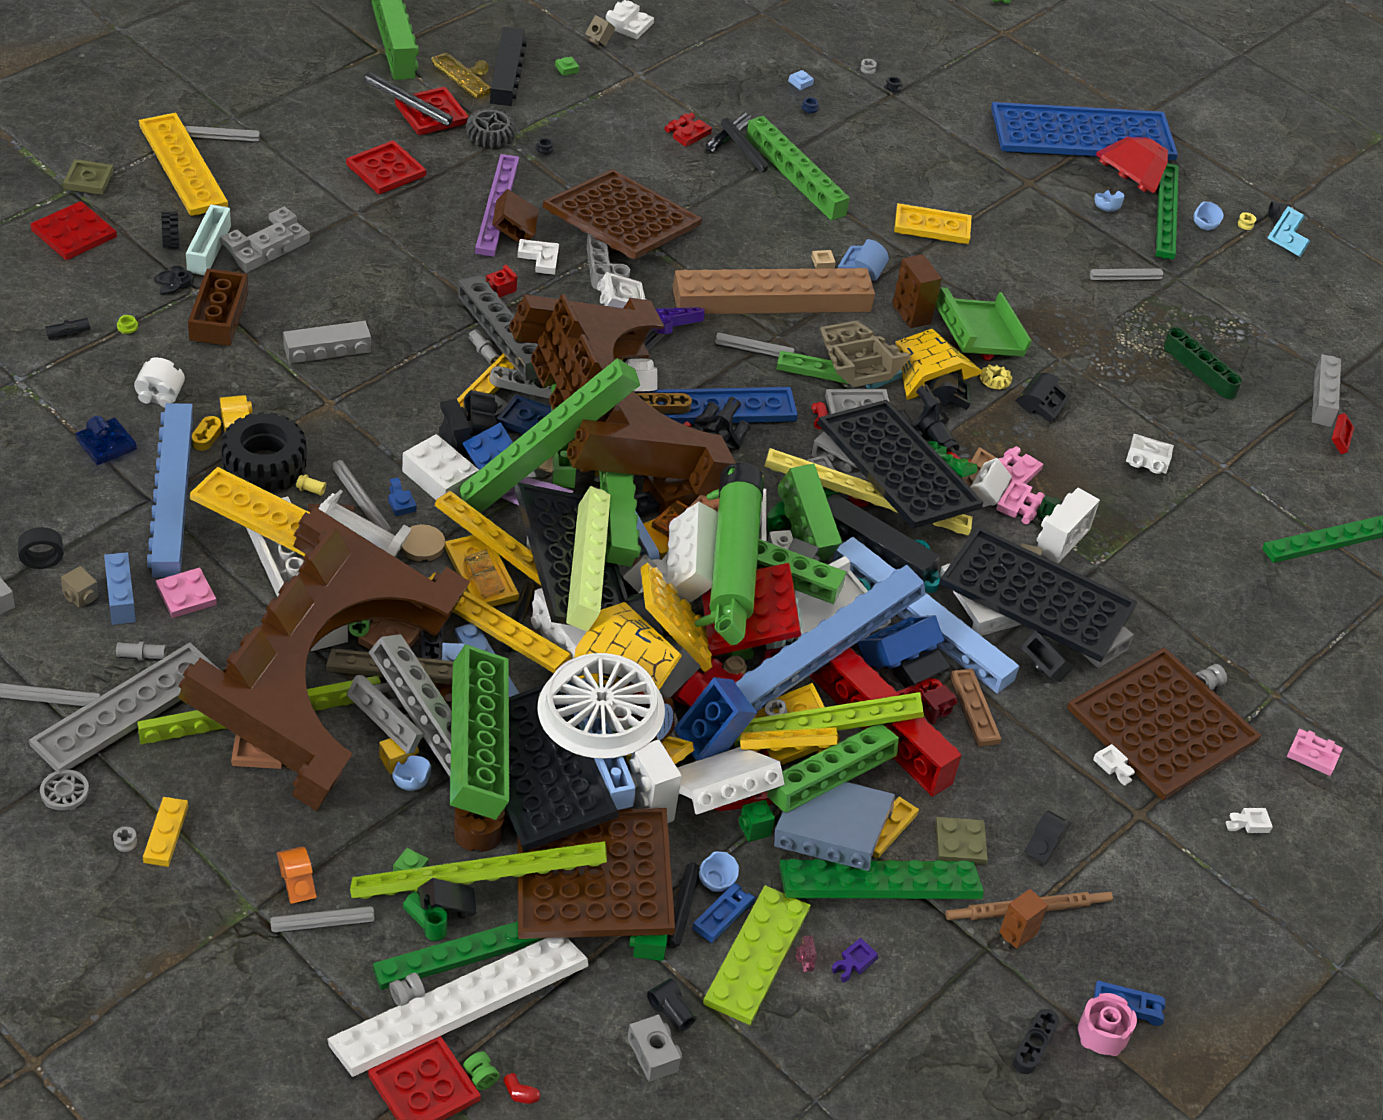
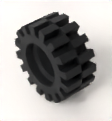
(170, 230)

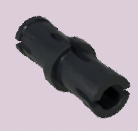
(55, 330)

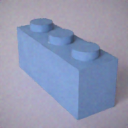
(119, 588)

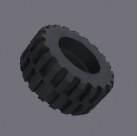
(265, 433)

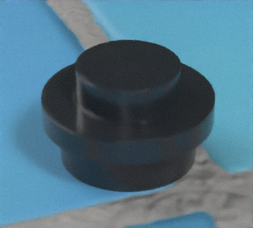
(545, 146)

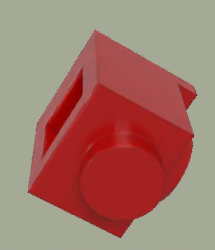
(503, 281)

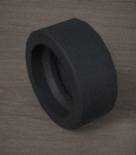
(39, 536)

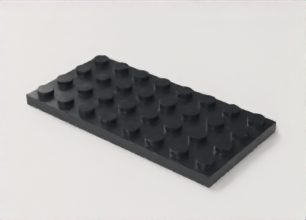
(900, 463)
(551, 531)
(1038, 593)
(549, 786)

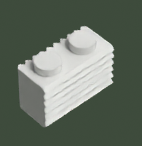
(991, 482)

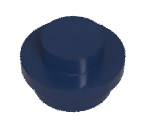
(810, 105)

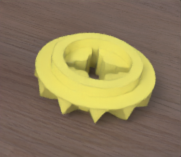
(1002, 381)

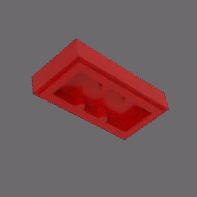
(1343, 433)

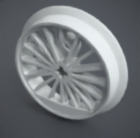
(602, 703)

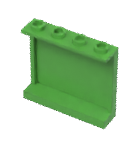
(983, 325)

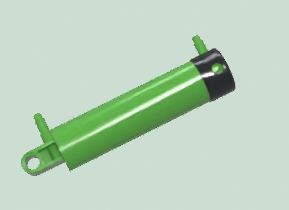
(735, 550)

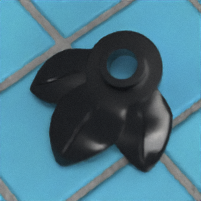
(174, 279)

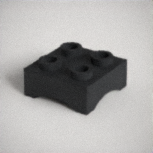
(455, 426)

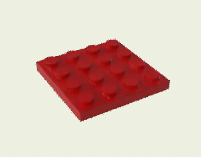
(774, 612)

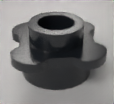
(893, 84)

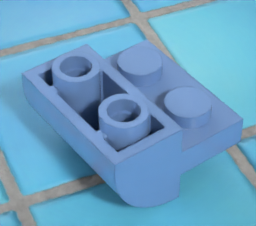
(870, 256)

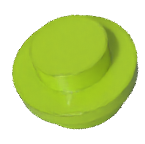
(127, 324)

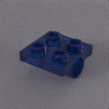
(105, 439)

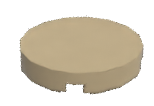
(423, 543)

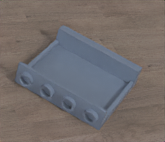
(837, 825)

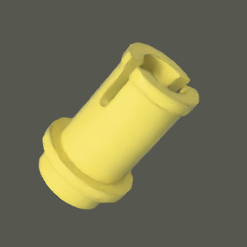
(310, 485)

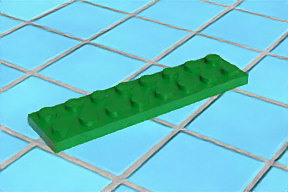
(884, 880)

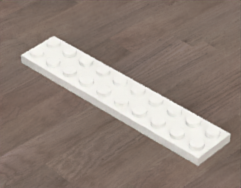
(456, 1004)

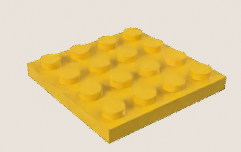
(675, 615)

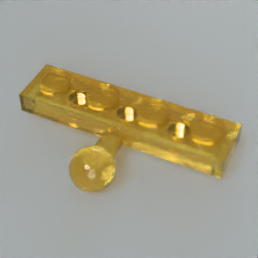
(463, 76)

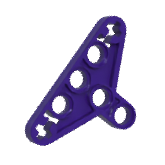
(678, 316)

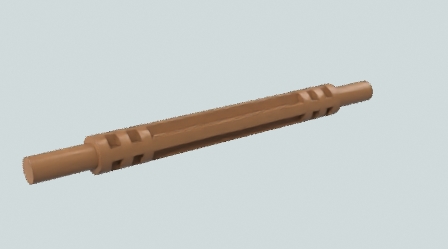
(1056, 902)

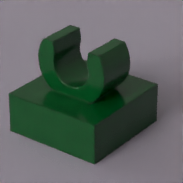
(1047, 506)

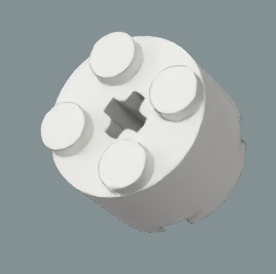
(159, 382)

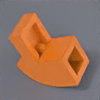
(297, 871)

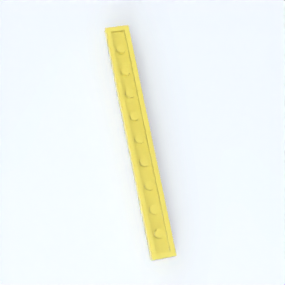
(855, 487)

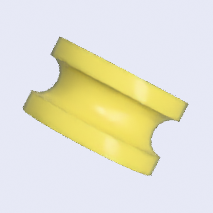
(1246, 221)

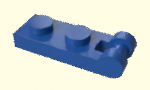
(723, 912)
(1136, 1001)

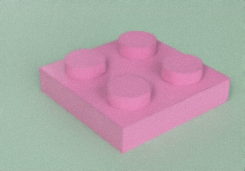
(186, 592)

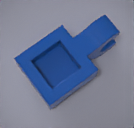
(400, 500)

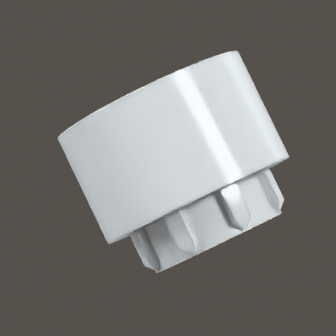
(646, 373)

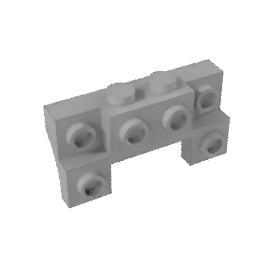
(268, 243)

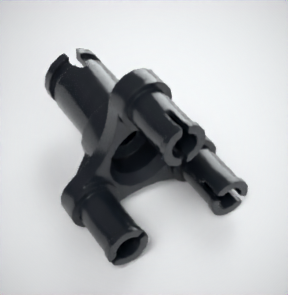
(932, 421)
(721, 423)

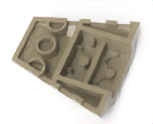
(860, 355)

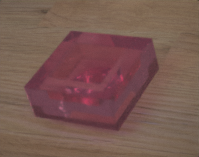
(807, 953)

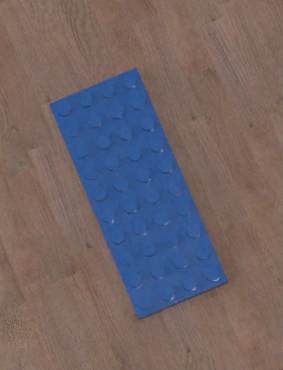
(1075, 129)

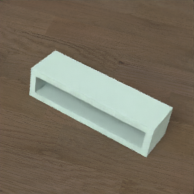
(208, 239)

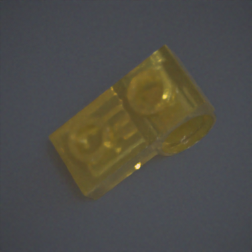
(482, 571)

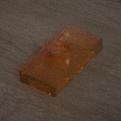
(663, 521)

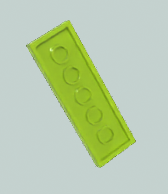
(756, 955)

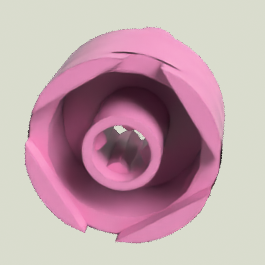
(1106, 1024)

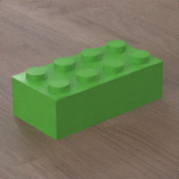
(809, 510)

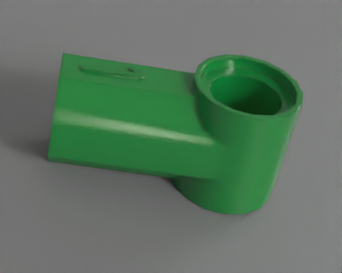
(431, 920)

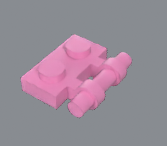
(1023, 467)
(1014, 498)
(1315, 751)

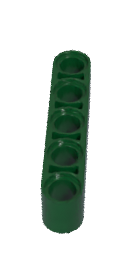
(1202, 363)

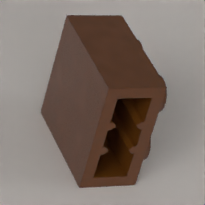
(515, 216)

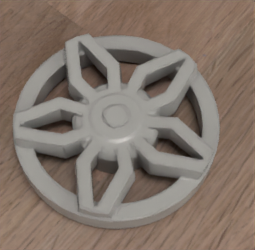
(64, 790)

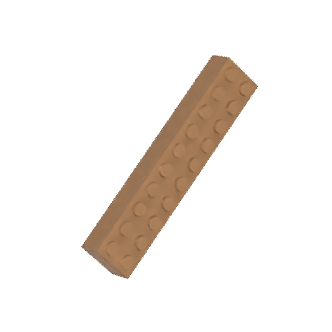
(774, 290)

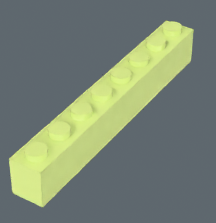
(588, 559)

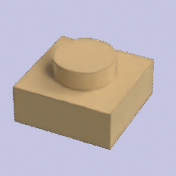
(823, 259)

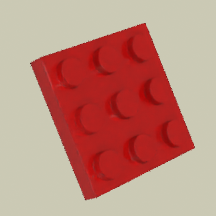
(441, 99)
(386, 167)
(73, 230)
(424, 1083)

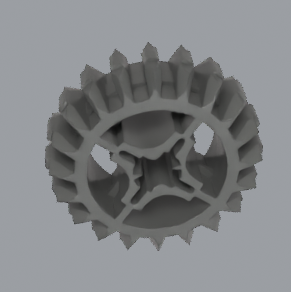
(491, 128)

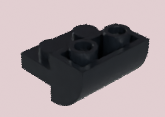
(951, 388)
(1043, 396)

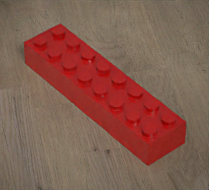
(921, 747)

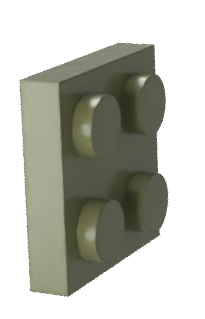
(88, 177)
(961, 840)

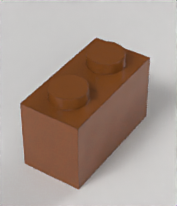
(1023, 918)

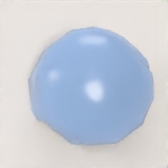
(1109, 202)
(1208, 216)
(412, 774)
(719, 871)

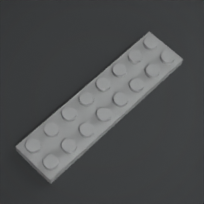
(115, 712)

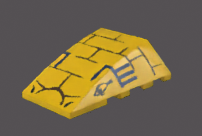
(931, 358)
(627, 634)

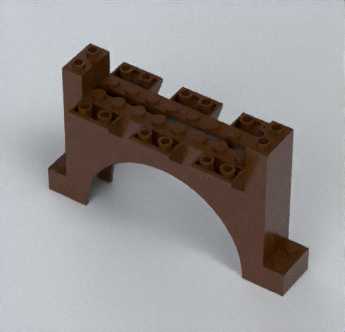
(632, 437)
(264, 683)

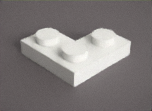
(543, 252)

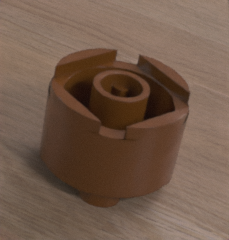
(477, 831)

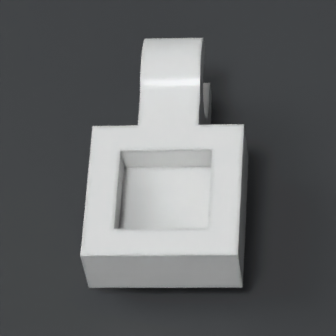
(1114, 761)
(1253, 819)

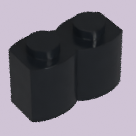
(480, 410)

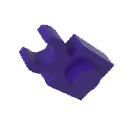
(856, 957)

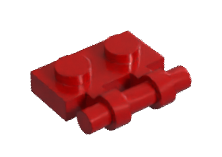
(691, 132)

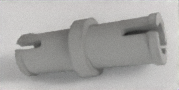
(483, 346)
(141, 650)

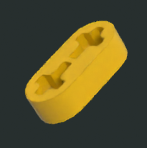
(210, 435)

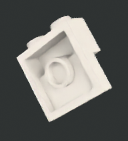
(628, 19)
(618, 289)
(1149, 454)

